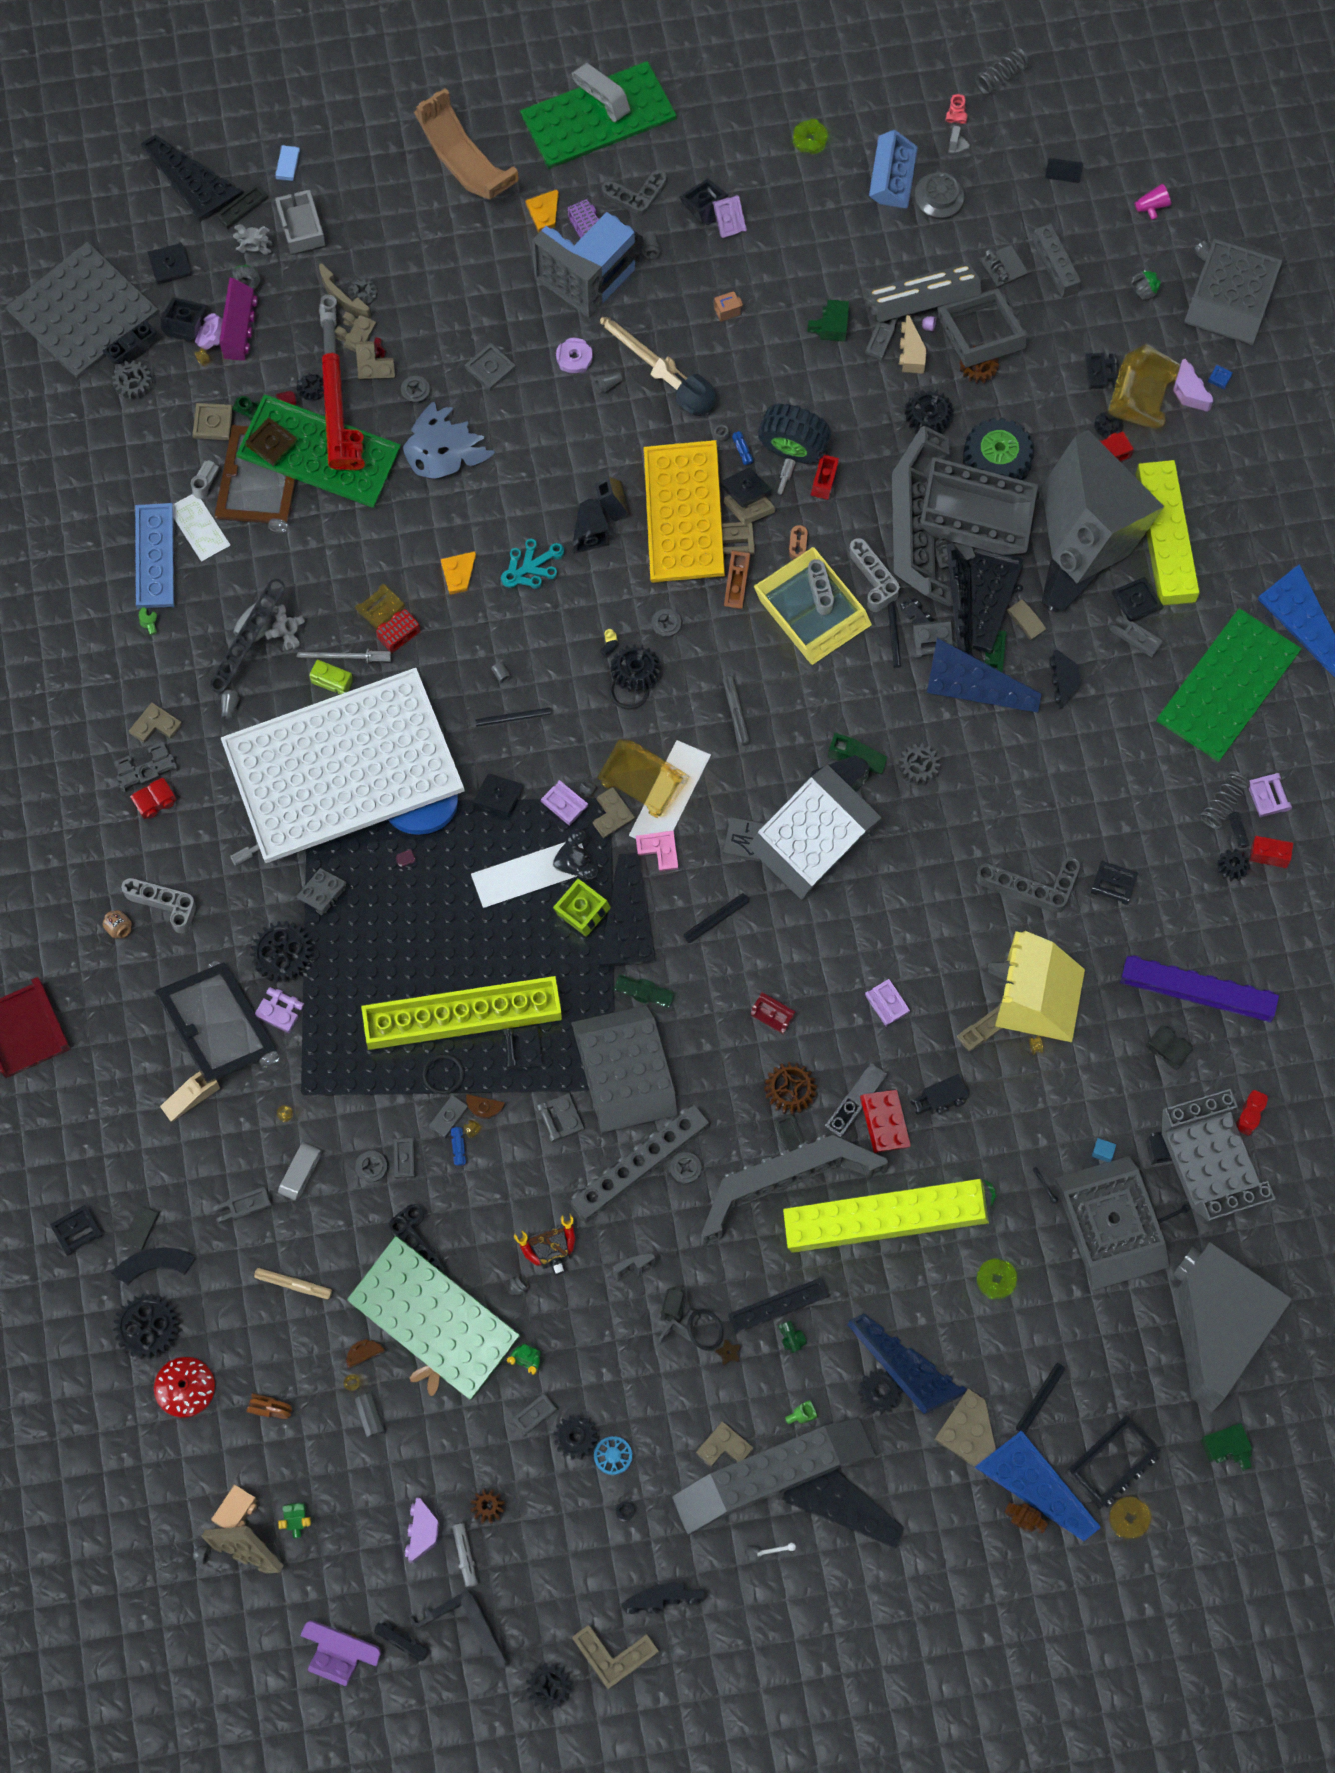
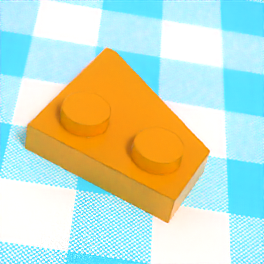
(543, 209)
(458, 571)

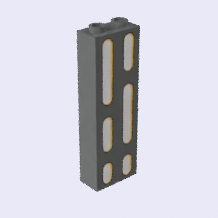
(923, 292)

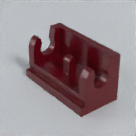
(772, 1013)

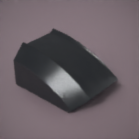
(700, 200)
(183, 318)

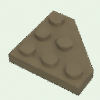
(968, 1430)
(244, 1547)

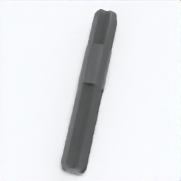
(735, 708)

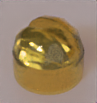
(283, 1116)
(472, 1128)
(354, 1386)

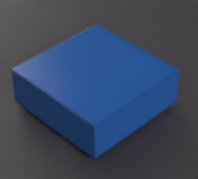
(1220, 377)

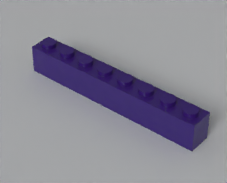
(1199, 989)

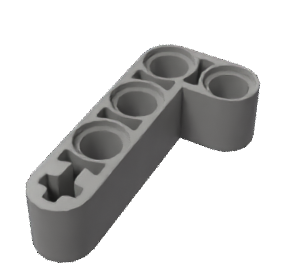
(603, 90)
(871, 571)
(157, 899)

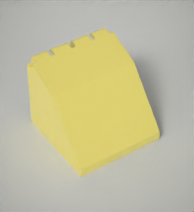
(1043, 991)

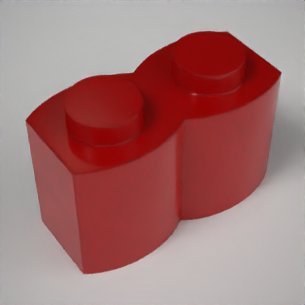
(153, 798)
(1251, 1112)

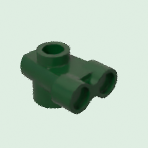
(245, 406)
(792, 1339)

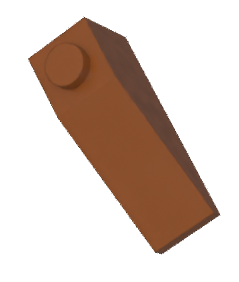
(737, 578)

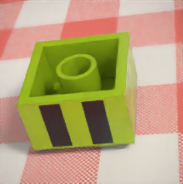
(582, 907)

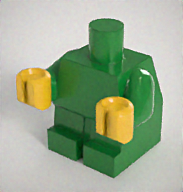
(526, 1356)
(294, 1518)

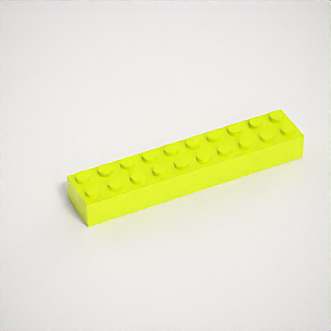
(461, 1013)
(885, 1216)

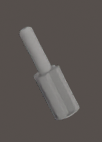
(785, 474)
(244, 854)

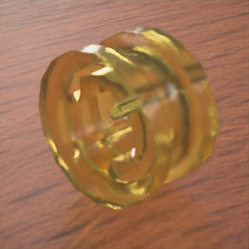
(201, 356)
(1036, 1045)

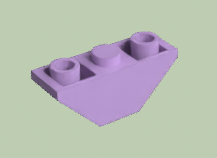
(1191, 389)
(422, 1532)

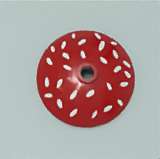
(187, 1400)

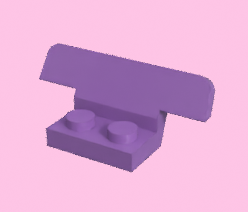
(337, 1652)

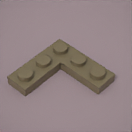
(608, 1669)

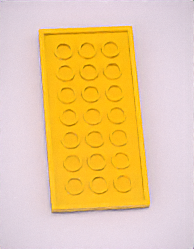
(684, 511)

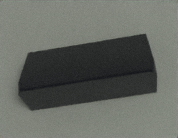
(1064, 170)

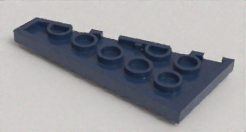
(971, 679)
(907, 1367)

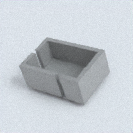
(300, 222)

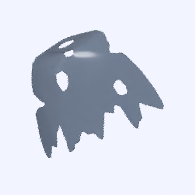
(442, 435)

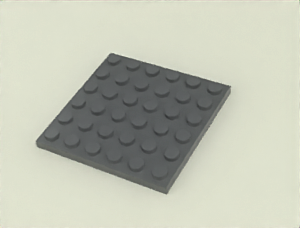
(81, 309)

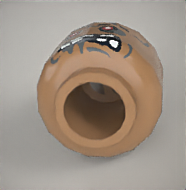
(117, 924)

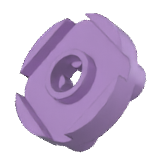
(210, 332)
(576, 365)

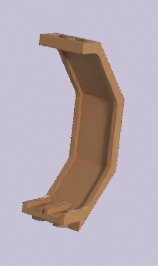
(458, 151)

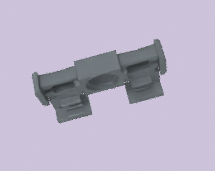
(130, 777)

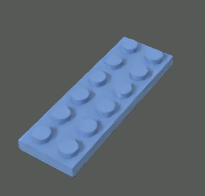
(154, 555)

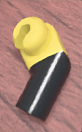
(611, 642)

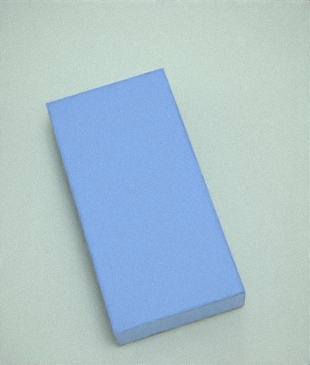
(287, 163)

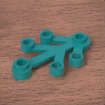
(531, 566)

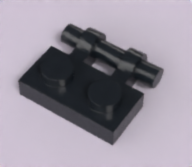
(1096, 370)

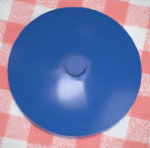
(427, 818)

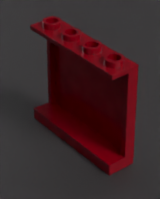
(28, 1030)

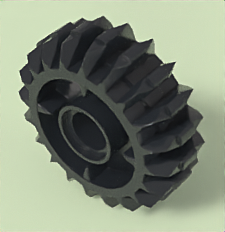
(929, 401)
(636, 679)

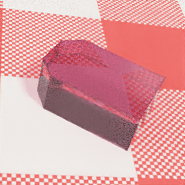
(405, 858)

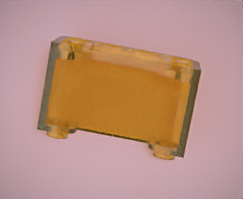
(1143, 386)
(643, 776)

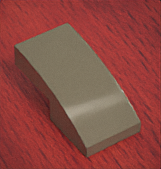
(1026, 618)

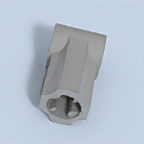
(204, 478)

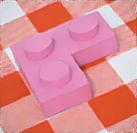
(662, 844)

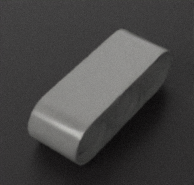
(820, 595)
(299, 1171)

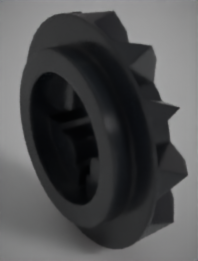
(309, 393)
(1106, 430)

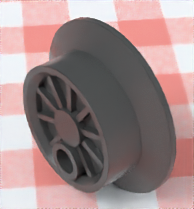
(939, 195)

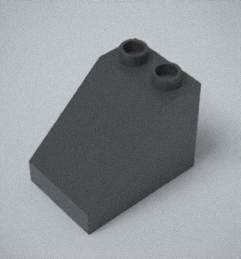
(1094, 508)
(1222, 1320)

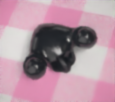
(573, 859)

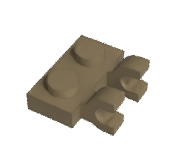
(360, 332)

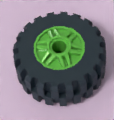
(794, 433)
(999, 448)

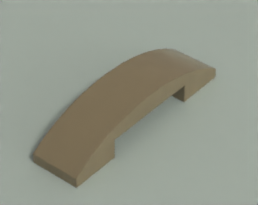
(354, 307)
(980, 1031)

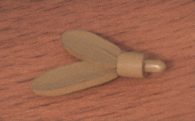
(423, 1373)

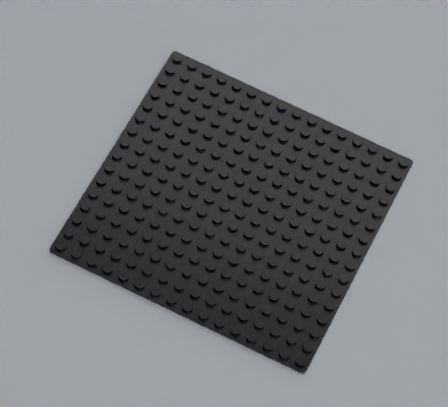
(427, 934)

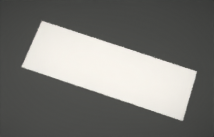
(688, 760)
(519, 876)

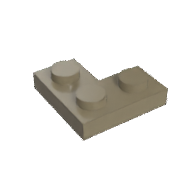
(372, 367)
(751, 512)
(154, 719)
(616, 813)
(722, 1441)

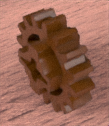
(985, 371)
(1026, 1518)

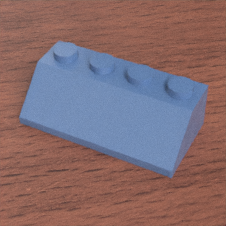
(893, 170)

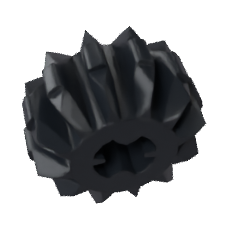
(1226, 864)

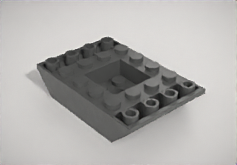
(1112, 1250)

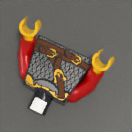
(550, 1246)

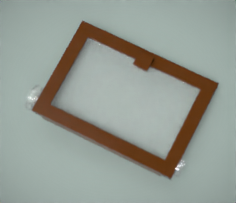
(253, 491)

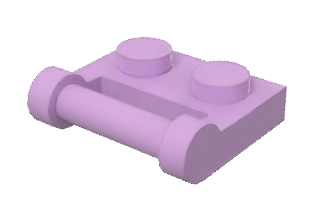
(1264, 798)

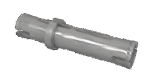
(466, 1563)

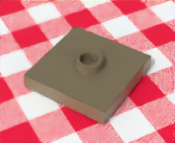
(212, 421)

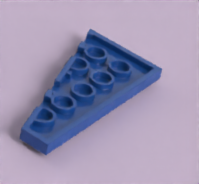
(1299, 611)
(1030, 1477)

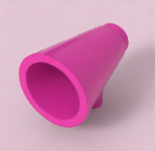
(1153, 200)

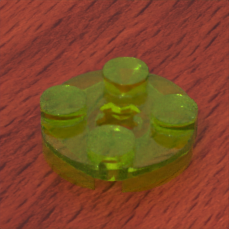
(814, 128)
(1000, 1268)

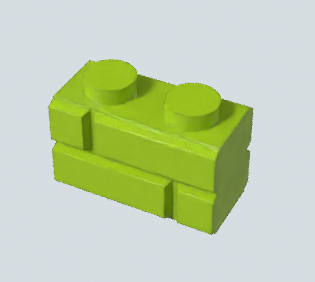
(331, 677)

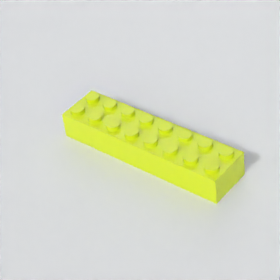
(1169, 536)

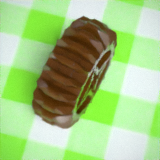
(785, 1072)

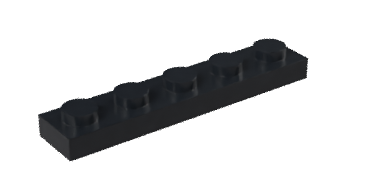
(778, 1305)

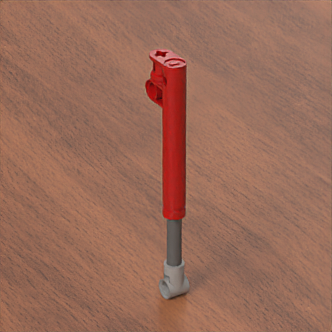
(343, 445)

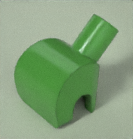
(148, 621)
(803, 1413)

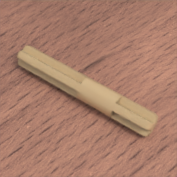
(293, 1283)

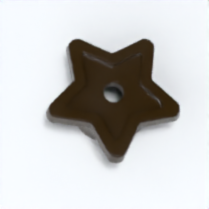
(728, 1357)

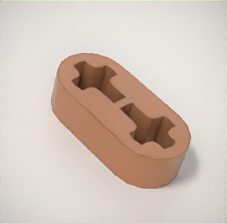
(794, 542)

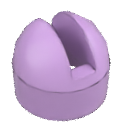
(929, 323)

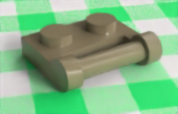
(738, 533)

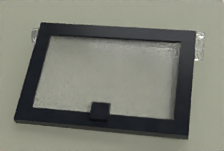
(216, 1023)

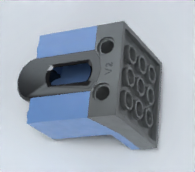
(590, 268)

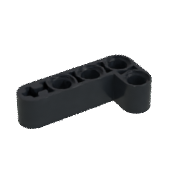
(408, 1232)

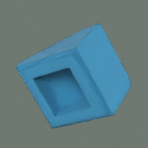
(1103, 1150)

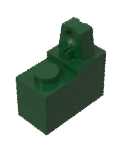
(833, 321)
(1231, 1443)

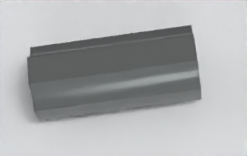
(369, 1415)

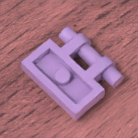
(276, 1015)

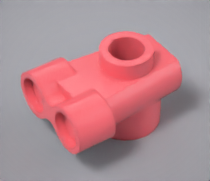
(957, 113)

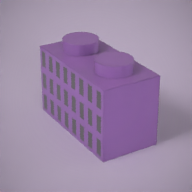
(582, 217)

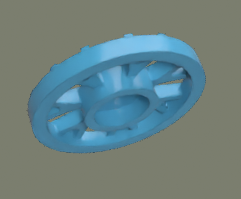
(613, 1455)

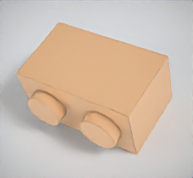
(235, 1509)

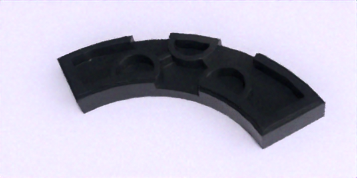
(152, 1259)

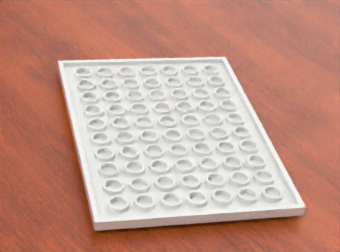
(341, 765)

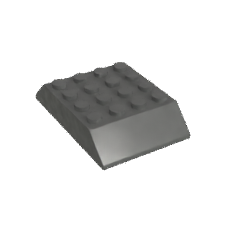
(978, 508)
(625, 1068)

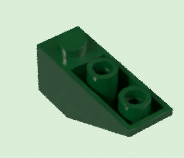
(845, 747)

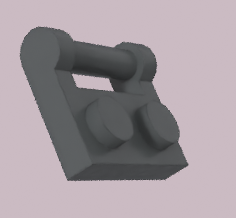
(929, 632)
(566, 1115)

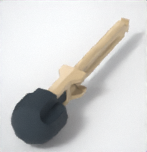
(692, 393)

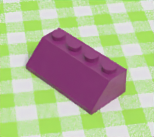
(237, 320)

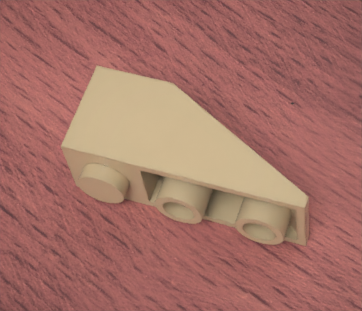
(914, 350)
(188, 1096)

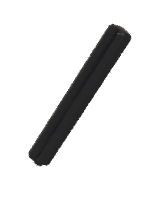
(716, 918)
(1040, 1398)

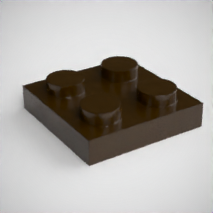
(271, 441)

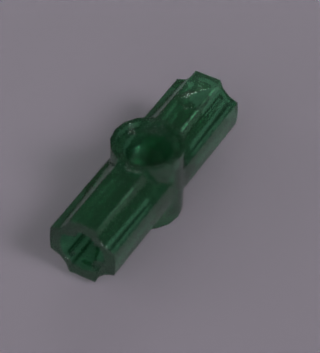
(644, 991)

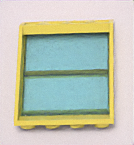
(792, 605)

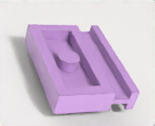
(729, 216)
(564, 802)
(887, 1002)

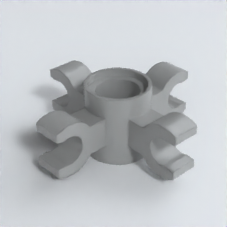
(252, 239)
(284, 627)

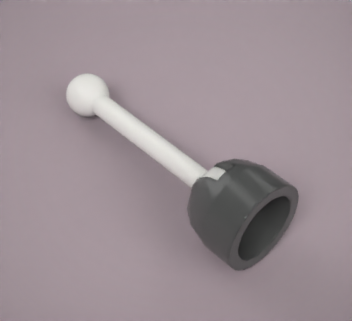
(754, 1553)

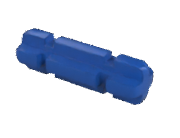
(742, 448)
(458, 1146)

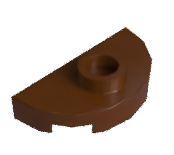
(484, 1107)
(362, 1351)

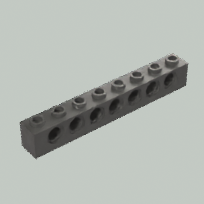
(589, 1210)

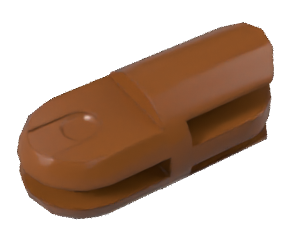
(268, 1407)

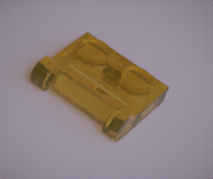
(383, 610)

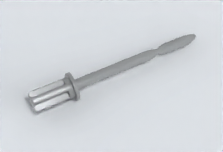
(369, 655)

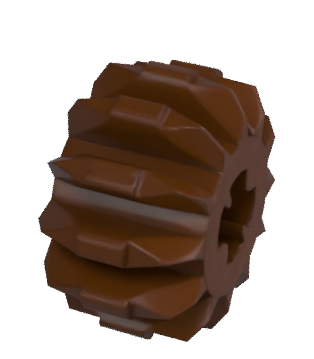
(487, 1499)

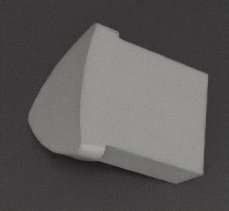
(957, 143)

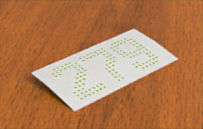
(199, 527)

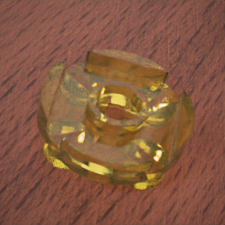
(1135, 1508)

